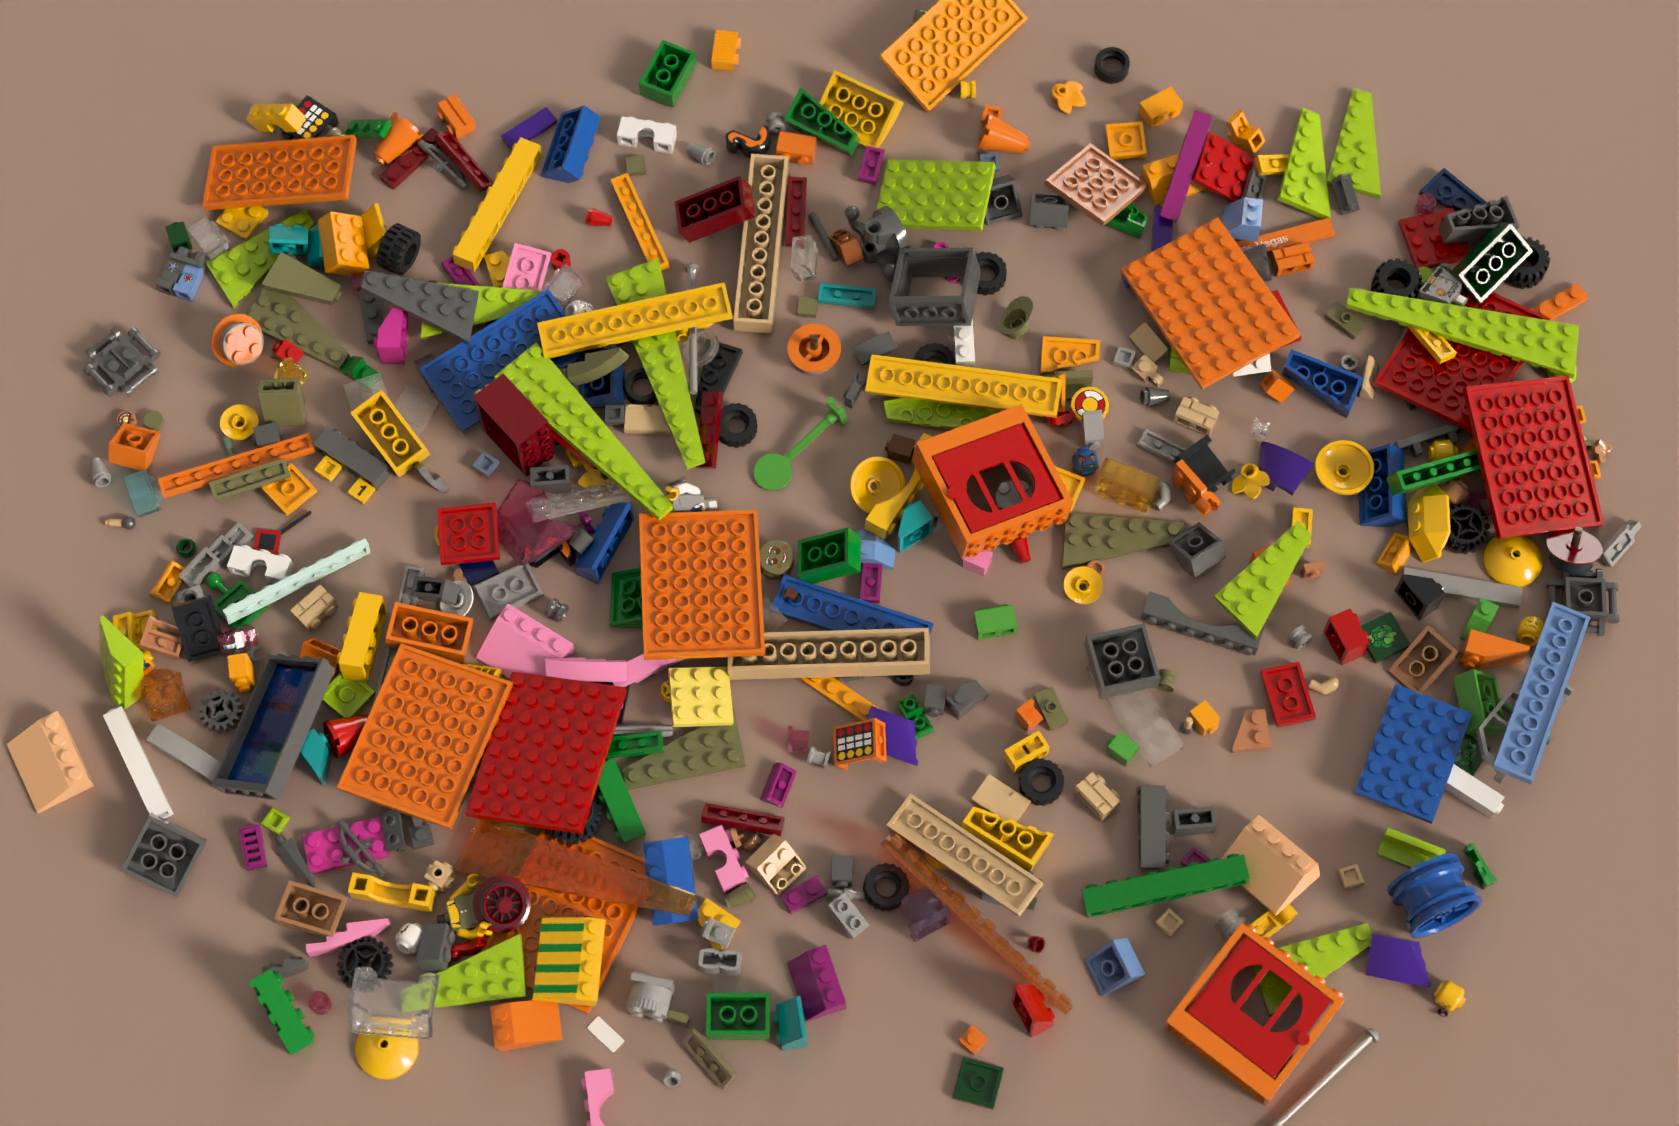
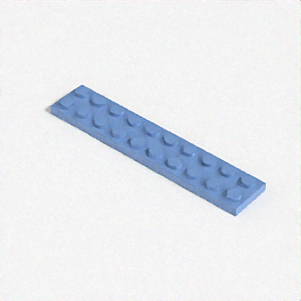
(1541, 693)

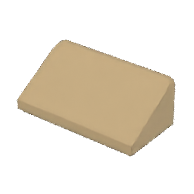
(1149, 343)
(1370, 373)

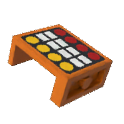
(859, 742)

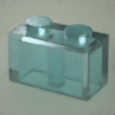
(142, 493)

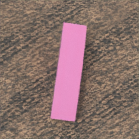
(587, 669)
(639, 669)
(354, 931)

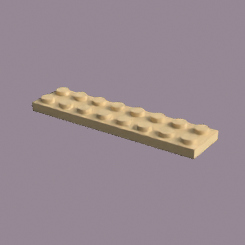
(965, 855)

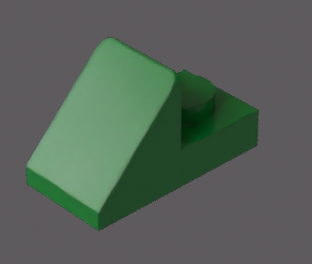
(357, 368)

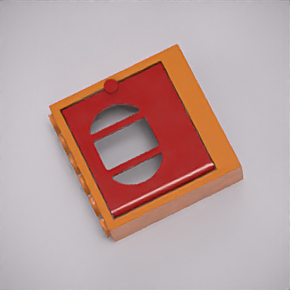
(979, 446)
(1256, 1042)

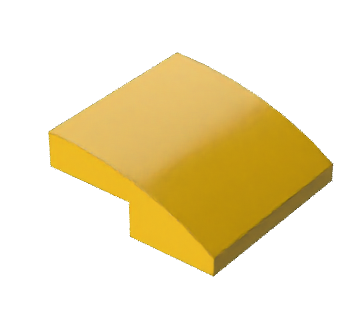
(133, 625)

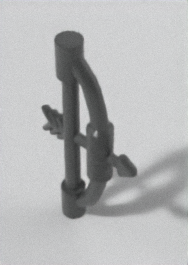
(460, 181)
(345, 828)

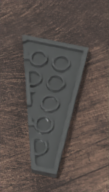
(430, 302)

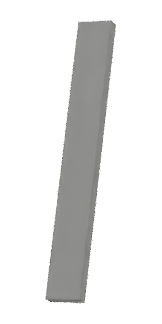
(405, 598)

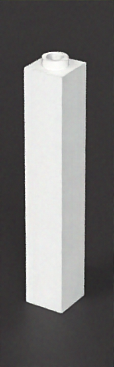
(137, 762)
(1474, 792)

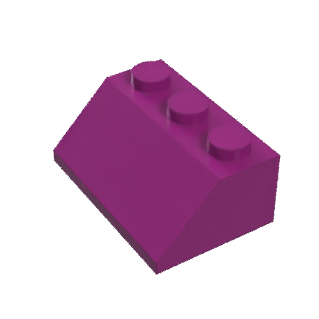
(816, 983)

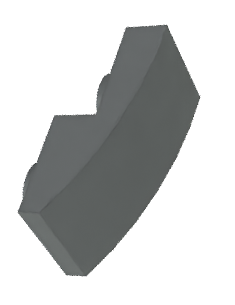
(877, 345)
(291, 966)

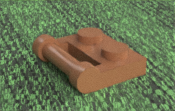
(161, 642)

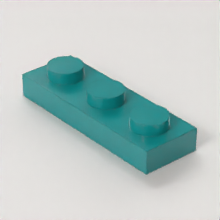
(847, 295)

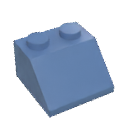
(1243, 218)
(1114, 966)

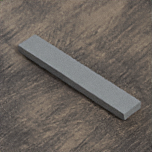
(1473, 588)

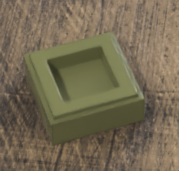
(635, 165)
(807, 307)
(678, 1018)

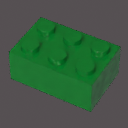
(667, 73)
(829, 556)
(738, 1016)

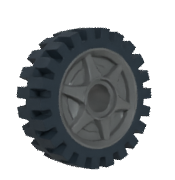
(591, 827)

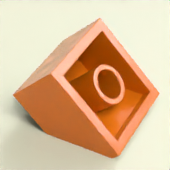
(133, 447)

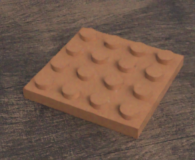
(1096, 184)

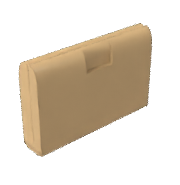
(645, 420)
(1000, 799)

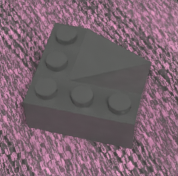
(1122, 661)
(163, 855)

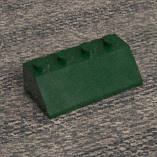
(1491, 261)

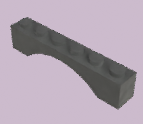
(1163, 612)

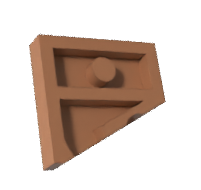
(1253, 732)

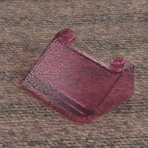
(518, 532)

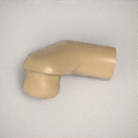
(1325, 687)

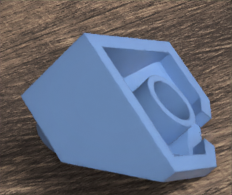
(876, 550)

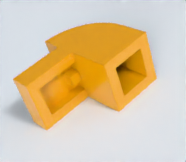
(1244, 135)

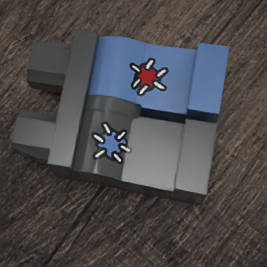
(182, 274)

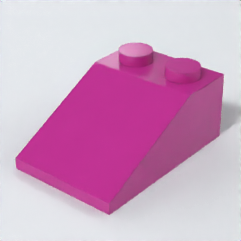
(392, 337)

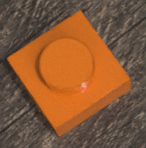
(998, 112)
(972, 1040)

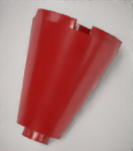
(344, 733)

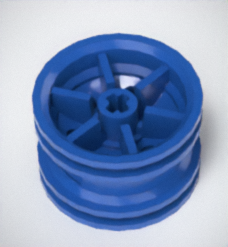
(1434, 895)

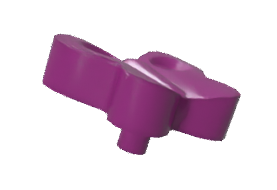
(585, 520)

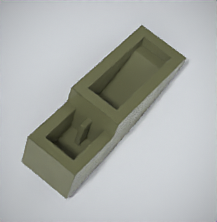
(595, 365)

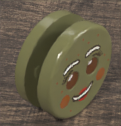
(776, 559)

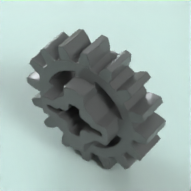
(219, 702)

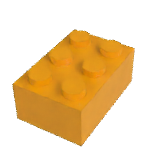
(343, 244)

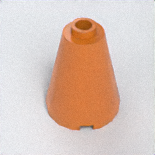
(1001, 137)
(398, 139)

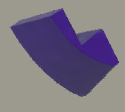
(1283, 467)
(899, 735)
(1397, 960)

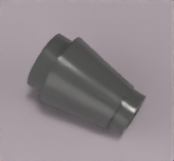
(1153, 396)

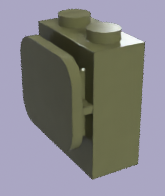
(282, 401)

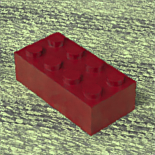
(714, 209)

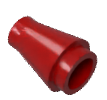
(598, 218)
(1021, 549)

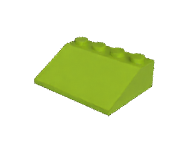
(121, 665)

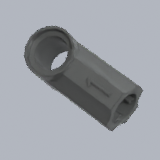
(580, 539)

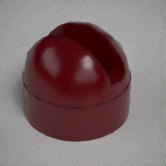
(1036, 944)

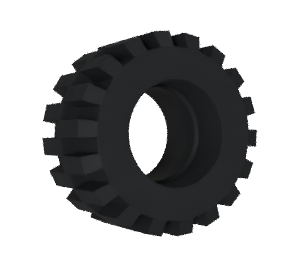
(398, 249)
(1398, 271)
(1533, 275)

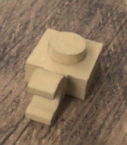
(1146, 369)

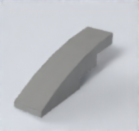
(215, 556)
(184, 752)

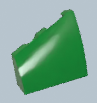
(1130, 221)
(1481, 871)

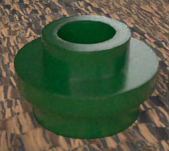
(186, 543)

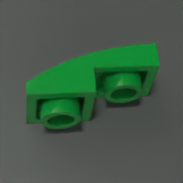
(913, 710)

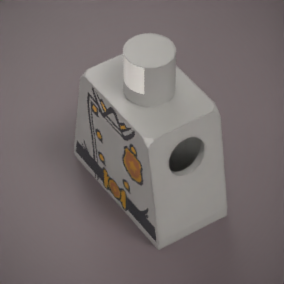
(1442, 288)

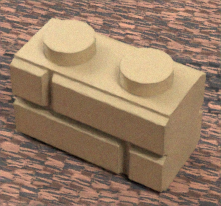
(1196, 415)
(314, 608)
(1097, 796)

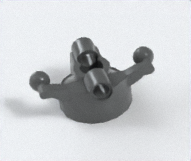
(882, 235)

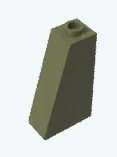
(301, 281)

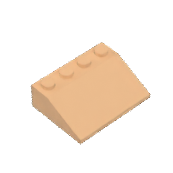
(49, 762)
(1274, 865)

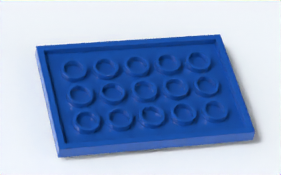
(1413, 753)

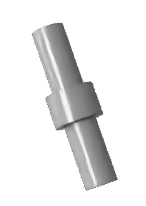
(852, 894)

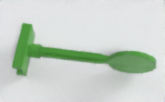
(775, 471)

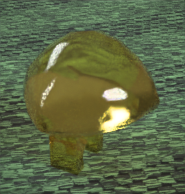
(290, 370)

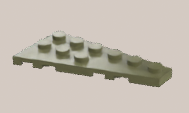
(1109, 537)
(692, 755)

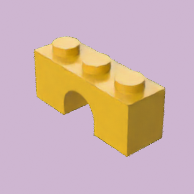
(266, 116)

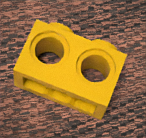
(1026, 751)

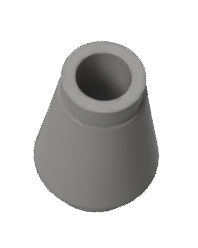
(701, 153)
(100, 474)

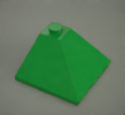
(626, 599)

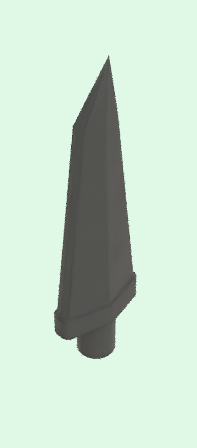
(292, 856)

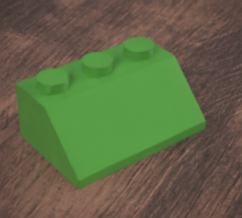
(1478, 694)

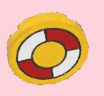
(1089, 400)

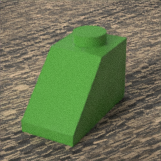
(1481, 617)

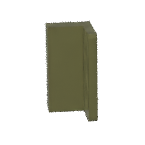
(1075, 381)

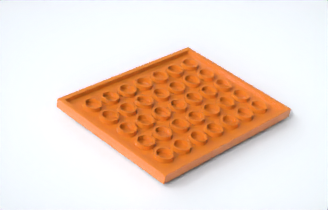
(1210, 303)
(701, 585)
(425, 736)
(558, 904)

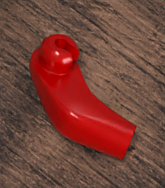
(467, 948)

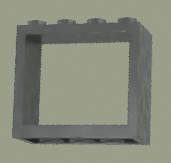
(934, 309)

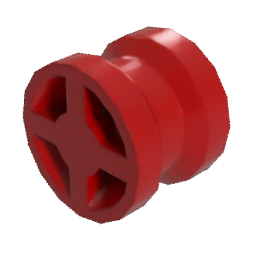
(557, 257)

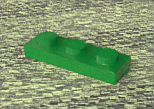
(368, 128)
(636, 744)

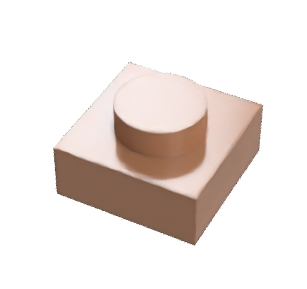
(1312, 569)

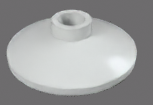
(463, 602)

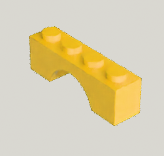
(374, 890)

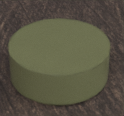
(153, 420)

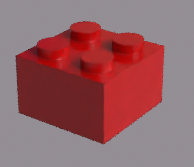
(1346, 636)

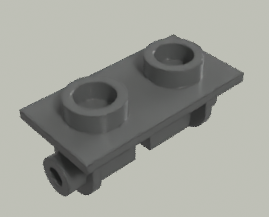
(1345, 194)
(393, 831)

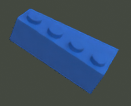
(1323, 380)

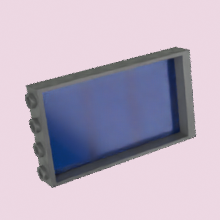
(273, 726)

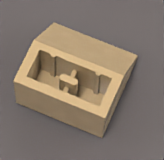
(776, 864)

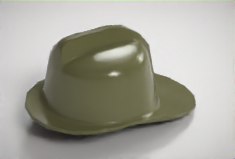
(1016, 317)

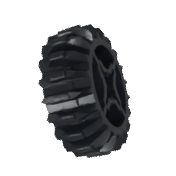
(1475, 537)
(371, 959)

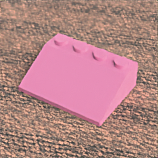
(521, 644)

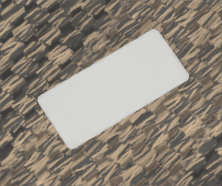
(605, 1034)

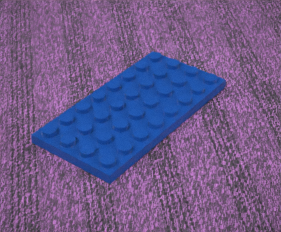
(470, 367)

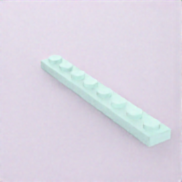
(296, 581)

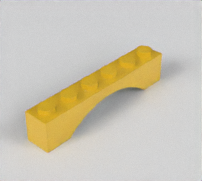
(885, 515)

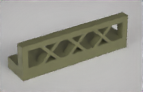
(250, 479)

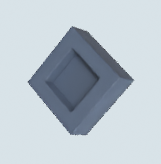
(991, 157)
(485, 464)

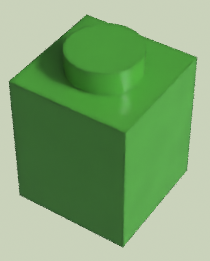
(1122, 748)

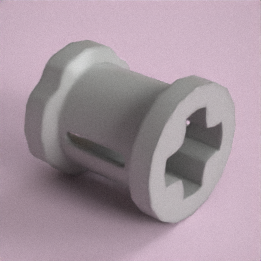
(819, 757)

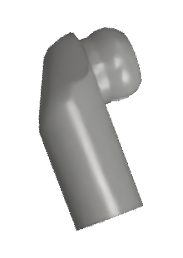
(1165, 496)

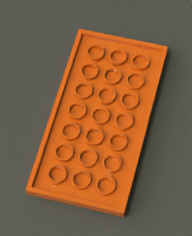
(279, 172)

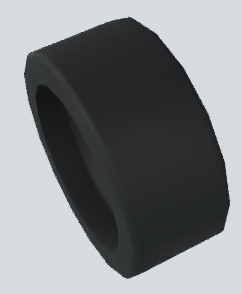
(1115, 53)
(633, 398)

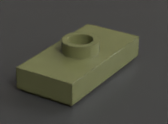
(1345, 320)
(1051, 708)

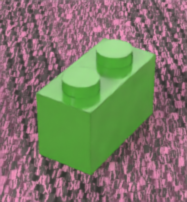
(995, 621)

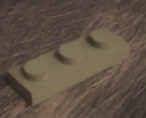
(709, 1058)

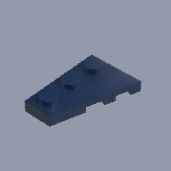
(1451, 192)

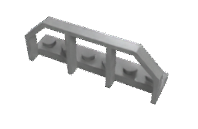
(1503, 724)

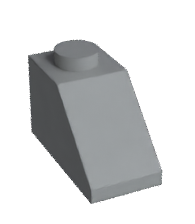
(1092, 429)

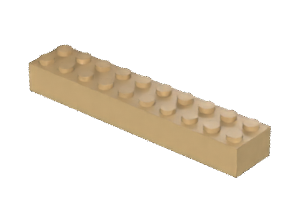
(761, 245)
(837, 654)

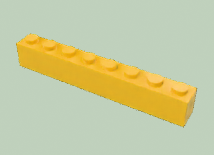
(497, 204)

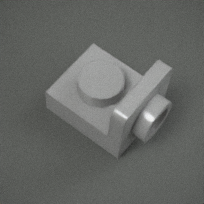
(718, 932)

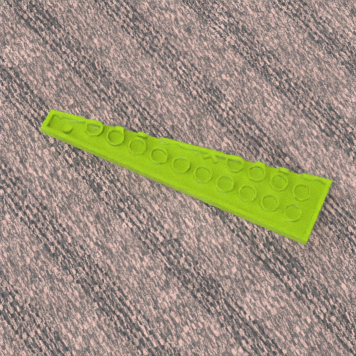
(1520, 337)
(662, 360)
(582, 428)

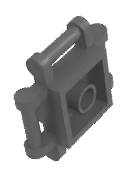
(121, 362)
(1588, 596)

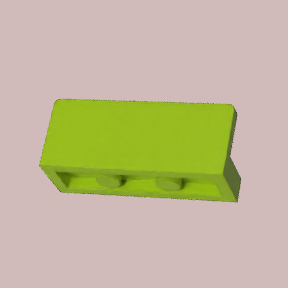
(1406, 849)

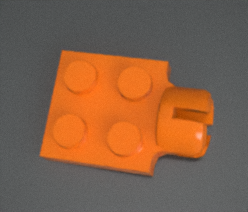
(1194, 489)

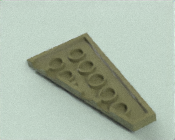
(285, 318)

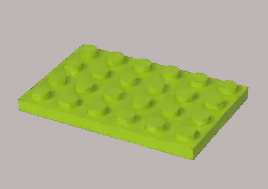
(938, 193)

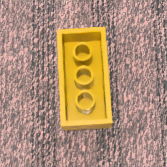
(390, 433)
(362, 637)

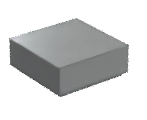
(1124, 358)

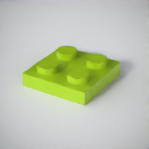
(347, 696)

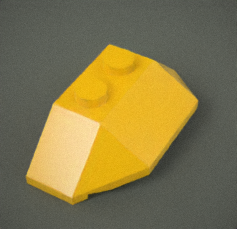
(1429, 522)

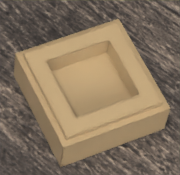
(1350, 876)
(1169, 922)

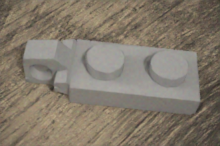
(1620, 542)

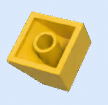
(373, 229)

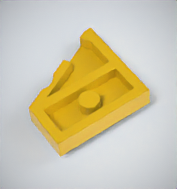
(711, 910)

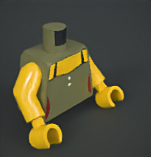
(461, 912)

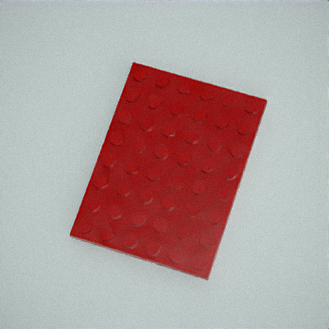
(1437, 387)
(1533, 457)
(546, 753)

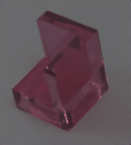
(797, 740)

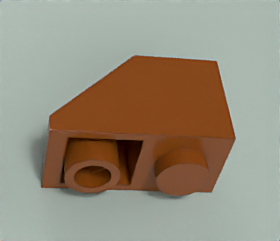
(846, 246)

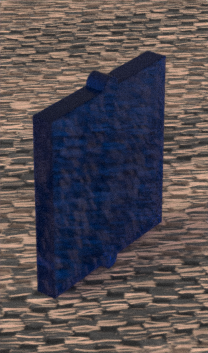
(478, 571)

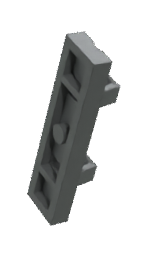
(1414, 442)

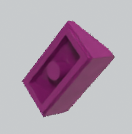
(778, 785)

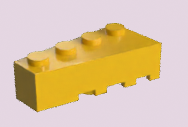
(1014, 841)

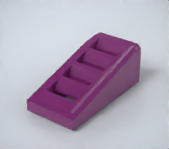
(249, 830)

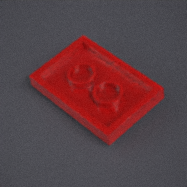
(1288, 694)

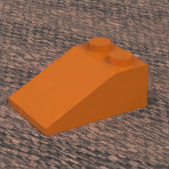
(1488, 651)
(525, 1024)

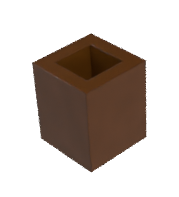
(900, 449)

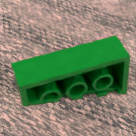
(815, 120)
(619, 804)
(282, 1011)

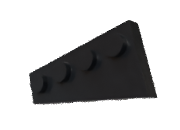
(718, 372)

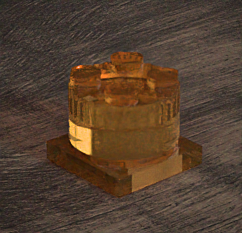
(164, 694)

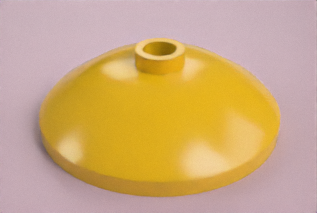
(1344, 457)
(885, 476)
(1513, 570)
(388, 1061)

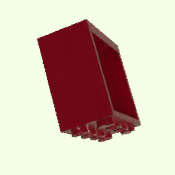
(514, 424)

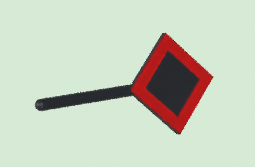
(270, 539)

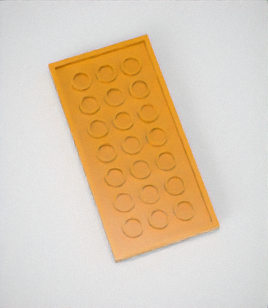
(949, 45)

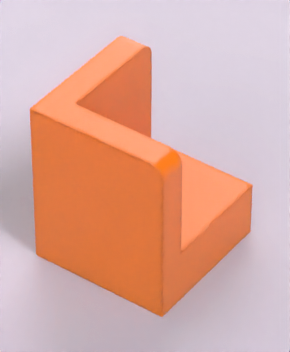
(1277, 386)
(1028, 715)

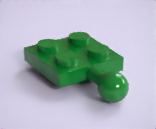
(234, 595)

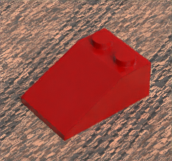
(1031, 1009)

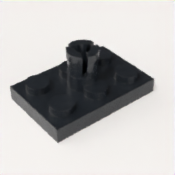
(198, 627)

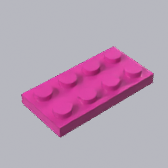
(326, 851)

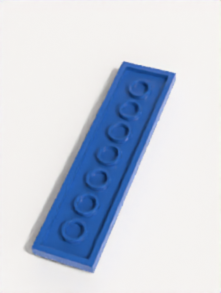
(839, 611)

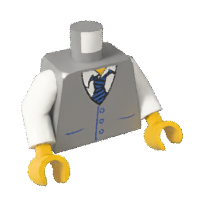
(689, 499)

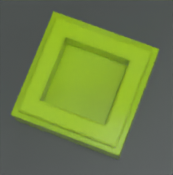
(275, 821)

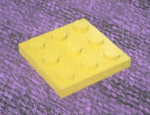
(700, 696)

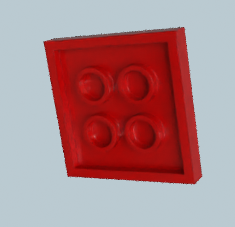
(1222, 168)
(1425, 241)
(468, 534)

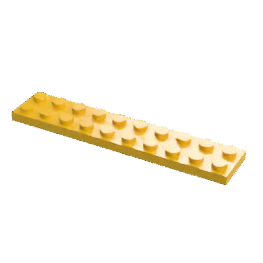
(634, 320)
(963, 385)

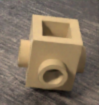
(443, 881)

